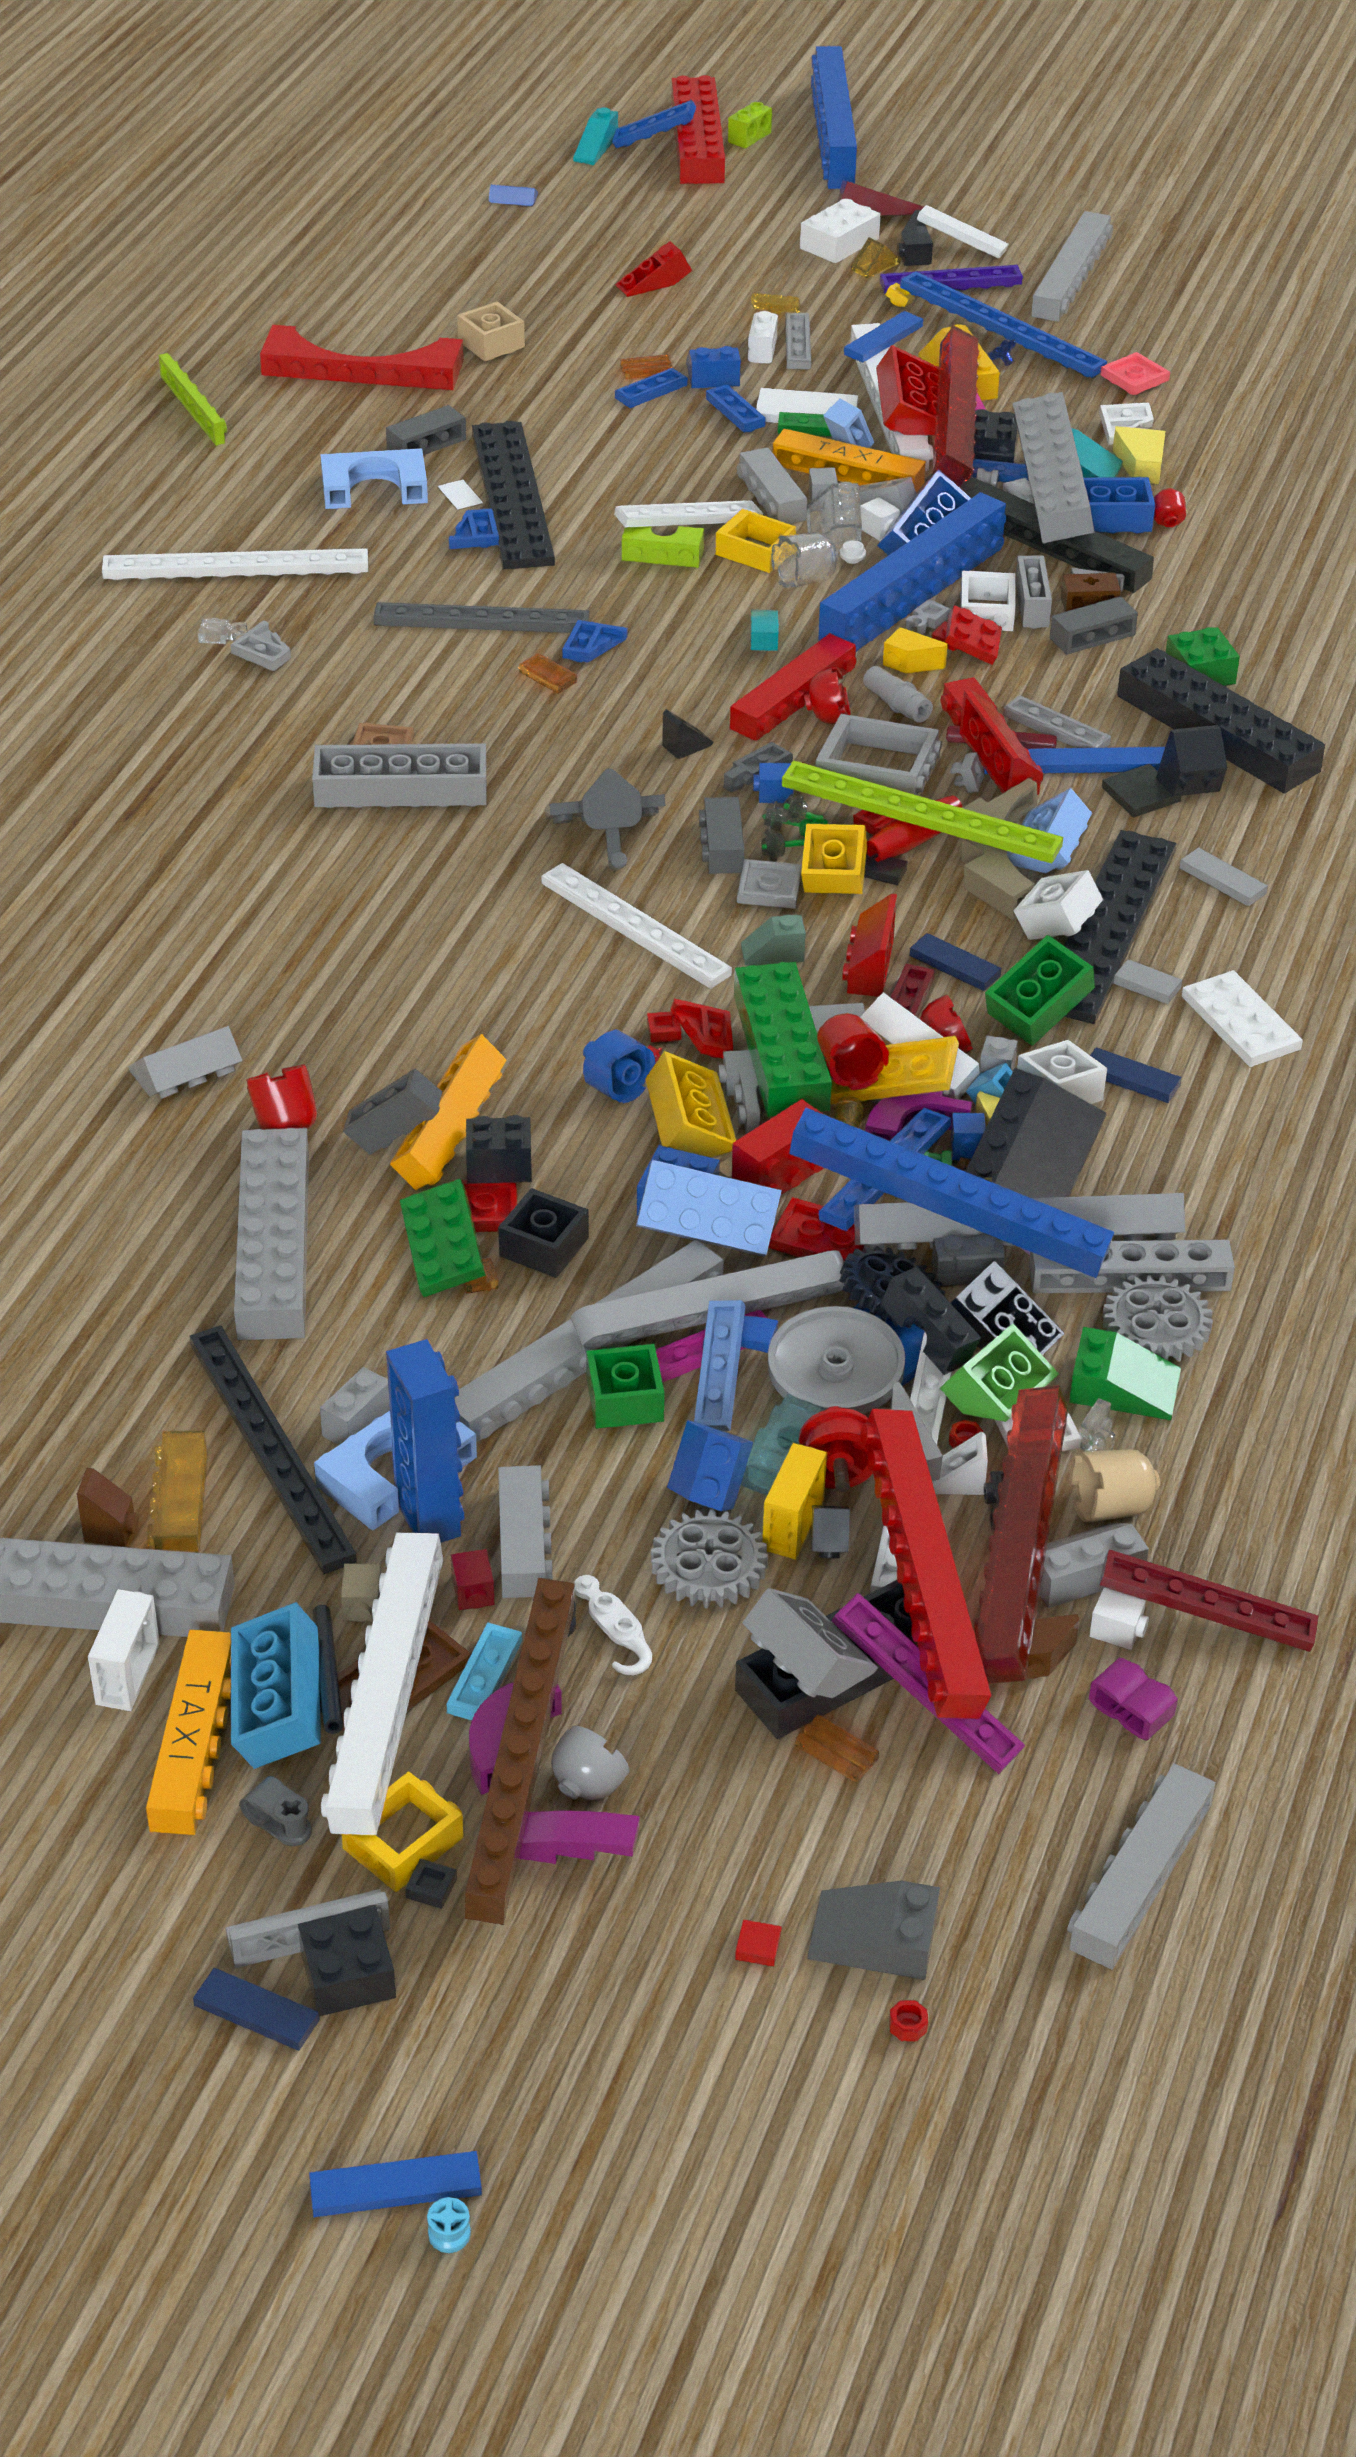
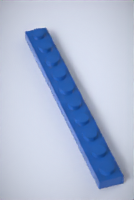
(1003, 324)

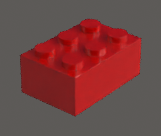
(764, 1154)

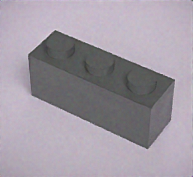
(428, 431)
(1093, 625)
(722, 835)
(393, 1111)

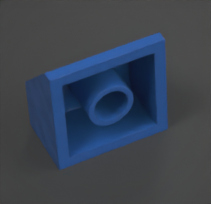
(713, 367)
(709, 1466)

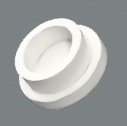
(853, 552)

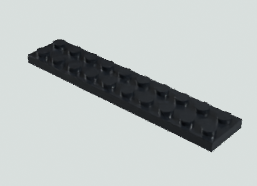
(513, 495)
(1127, 889)

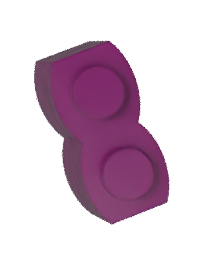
(1133, 1698)

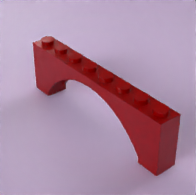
(429, 367)

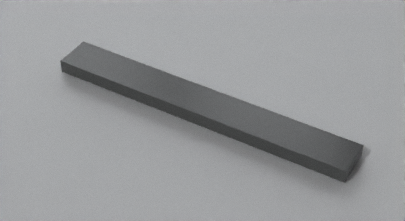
(477, 617)

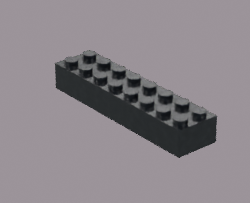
(1250, 735)

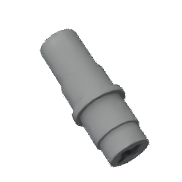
(898, 694)

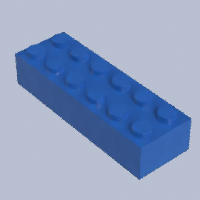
(425, 1440)

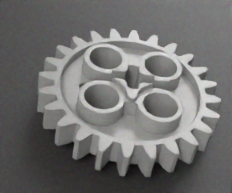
(1159, 1316)
(709, 1558)

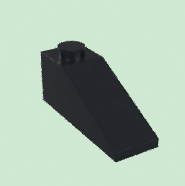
(915, 243)

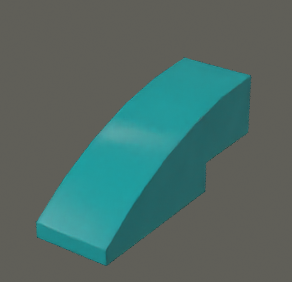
(764, 630)

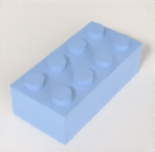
(708, 1208)

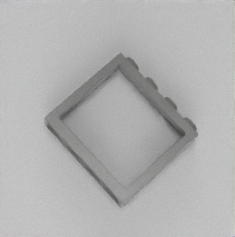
(886, 736)

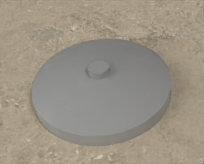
(836, 1358)

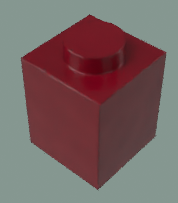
(472, 1579)

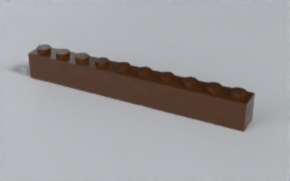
(519, 1753)

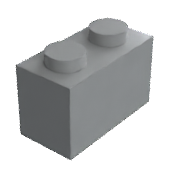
(354, 1406)

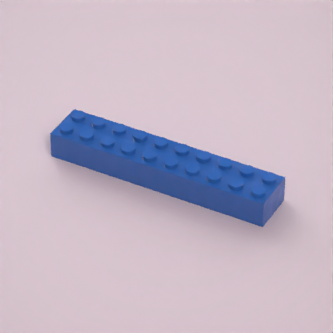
(833, 116)
(914, 572)

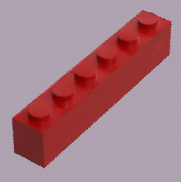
(785, 690)

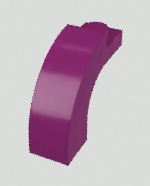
(896, 1112)
(487, 1730)

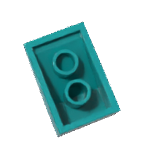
(1095, 459)

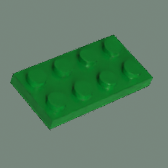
(442, 1238)

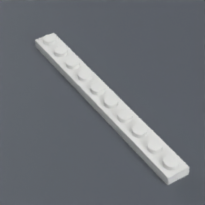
(235, 563)
(930, 1405)

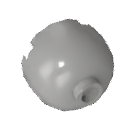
(586, 1766)

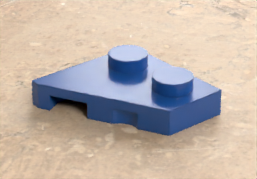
(475, 530)
(591, 640)

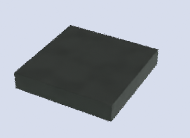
(1139, 791)

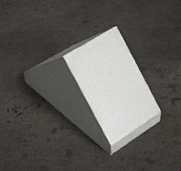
(964, 1468)

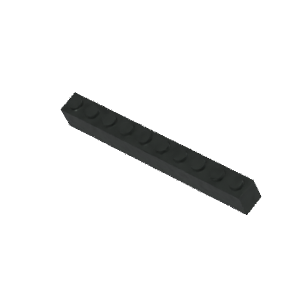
(1084, 551)

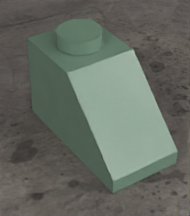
(776, 941)

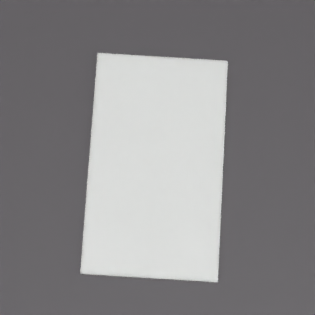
(460, 494)

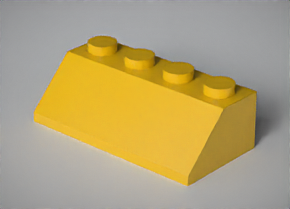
(987, 372)
(689, 1107)

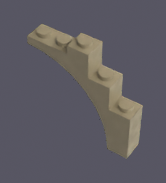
(987, 868)

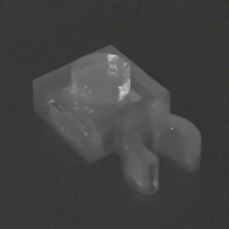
(219, 631)

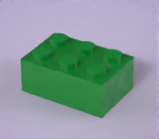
(1040, 990)

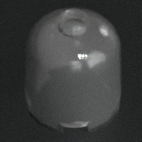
(804, 559)

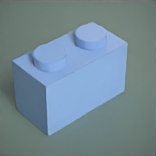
(848, 424)

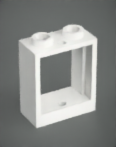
(992, 587)
(124, 1650)

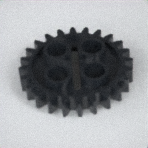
(869, 1274)

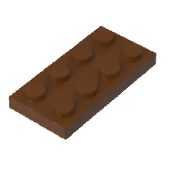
(438, 1663)

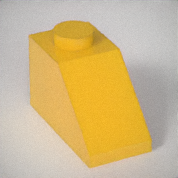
(913, 652)

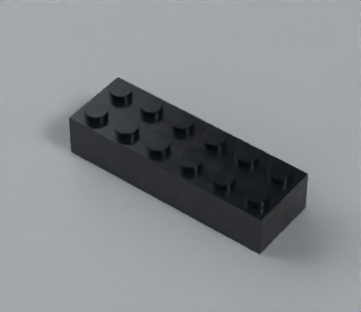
(775, 1693)

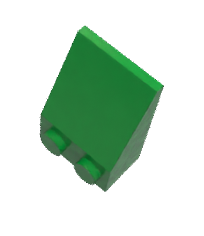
(1123, 1375)

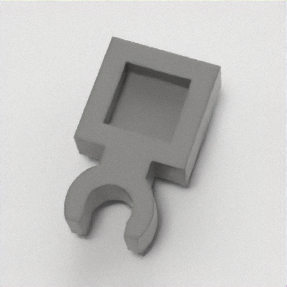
(927, 615)

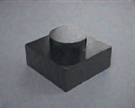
(431, 1883)

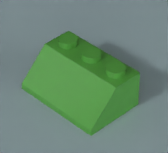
(993, 1377)

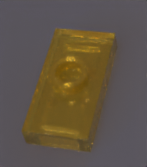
(775, 303)

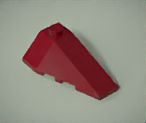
(876, 200)

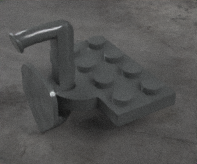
(608, 806)

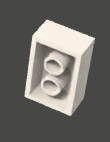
(839, 230)

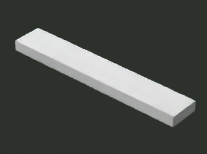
(681, 513)

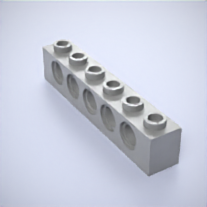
(1200, 1263)

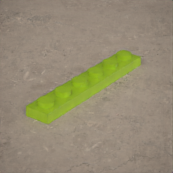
(192, 399)

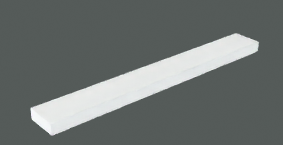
(637, 926)

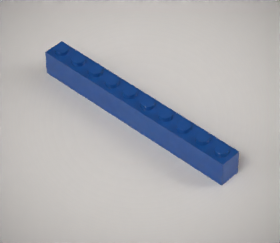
(951, 1192)

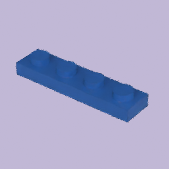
(653, 124)

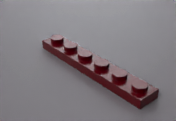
(1209, 1600)

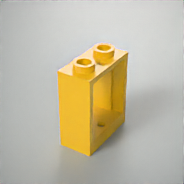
(732, 536)
(791, 1500)
(397, 1868)

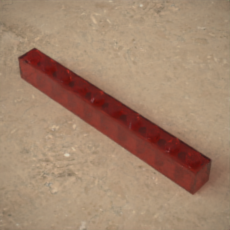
(956, 406)
(1020, 1534)

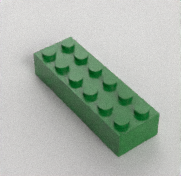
(781, 1037)

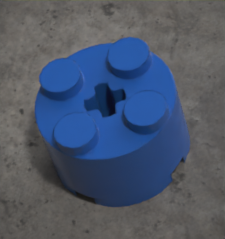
(617, 1065)

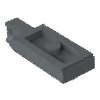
(745, 767)

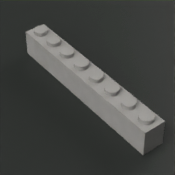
(1072, 266)

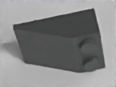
(877, 1927)

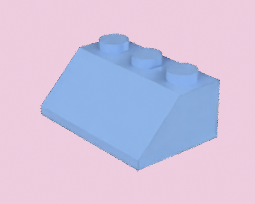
(1061, 816)

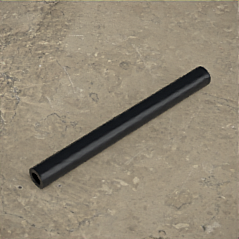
(328, 1671)

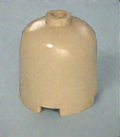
(1113, 1484)

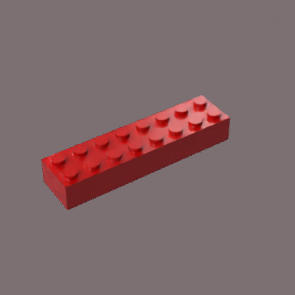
(701, 140)

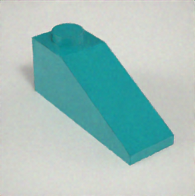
(597, 136)

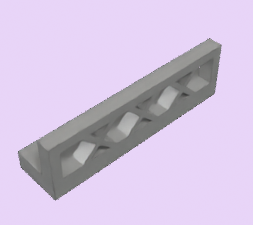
(279, 1934)

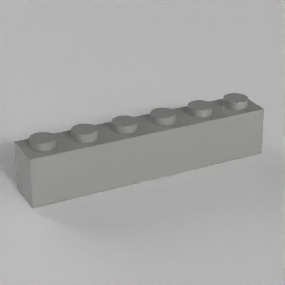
(1141, 1866)

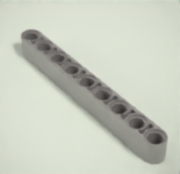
(688, 1303)

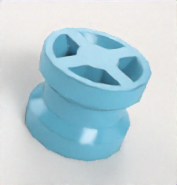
(445, 2214)

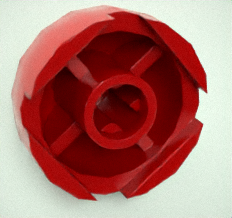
(827, 696)
(946, 1022)

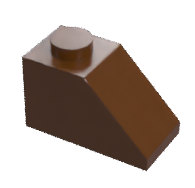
(105, 1511)
(1051, 1643)

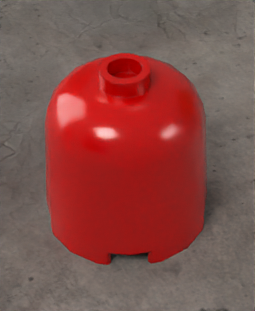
(852, 1051)
(284, 1099)

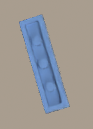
(720, 1364)

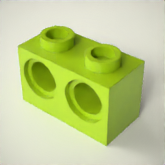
(749, 124)

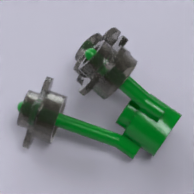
(791, 813)

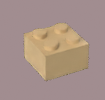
(491, 331)

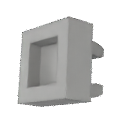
(971, 772)

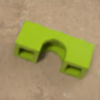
(678, 549)

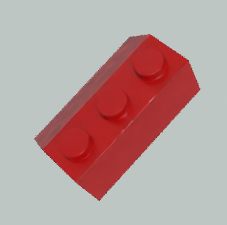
(871, 949)

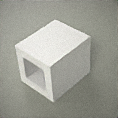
(878, 517)
(1118, 1619)

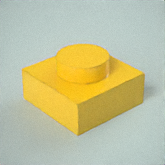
(899, 296)

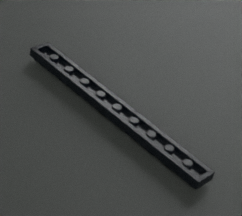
(273, 1450)

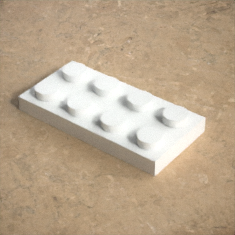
(1242, 1018)

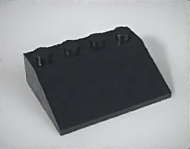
(1037, 1138)

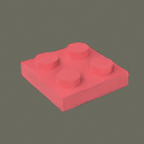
(1135, 373)

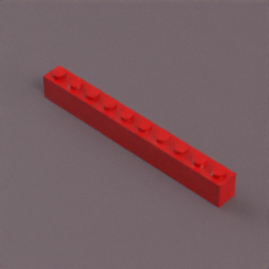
(925, 1565)

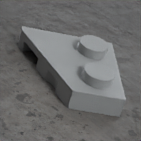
(262, 647)

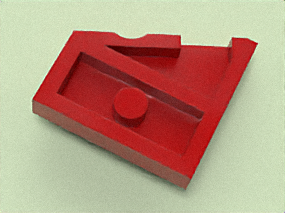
(706, 1027)

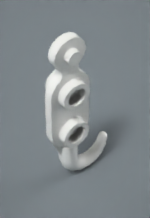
(616, 1622)

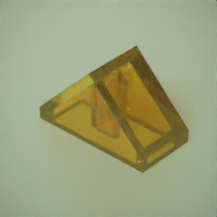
(873, 259)

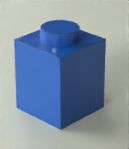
(769, 782)
(966, 1133)

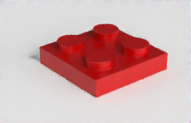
(973, 634)

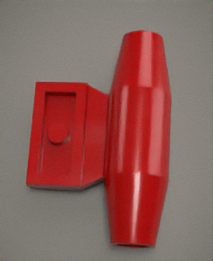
(893, 835)

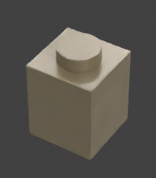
(359, 1590)

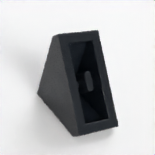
(682, 737)

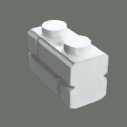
(762, 337)

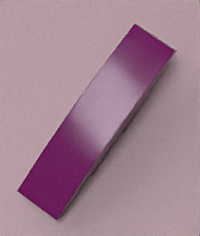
(578, 1835)

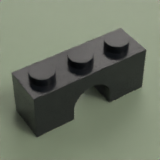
(948, 1334)

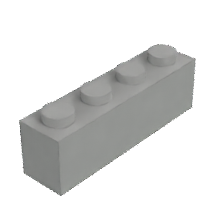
(772, 486)
(522, 1530)

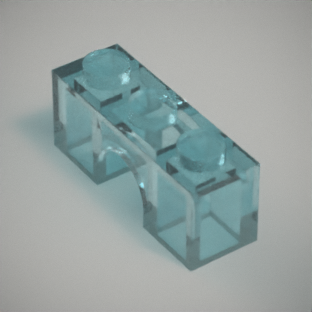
(774, 1441)

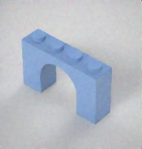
(345, 470)
(358, 1488)

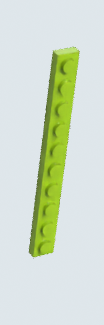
(923, 812)

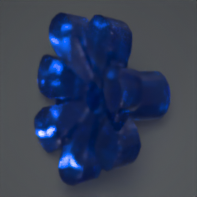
(1003, 352)

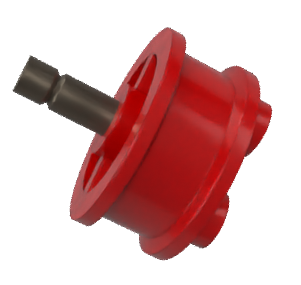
(838, 1434)

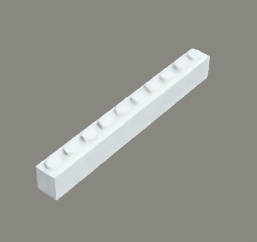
(905, 445)
(383, 1686)

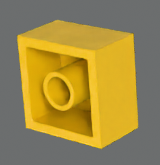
(834, 858)

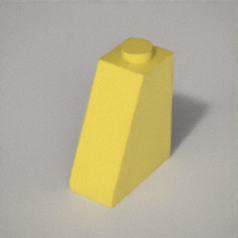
(1140, 451)

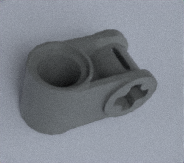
(278, 1811)

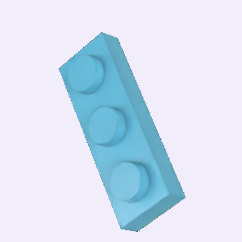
(484, 1670)

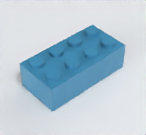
(275, 1686)

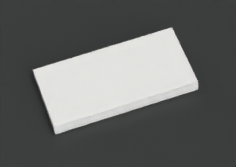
(778, 400)

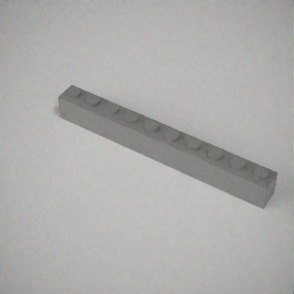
(1123, 1214)
(559, 1356)

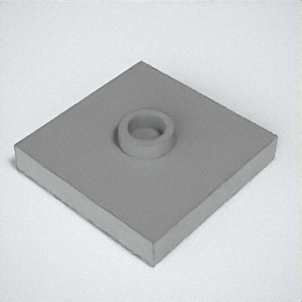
(769, 883)

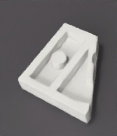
(1125, 415)

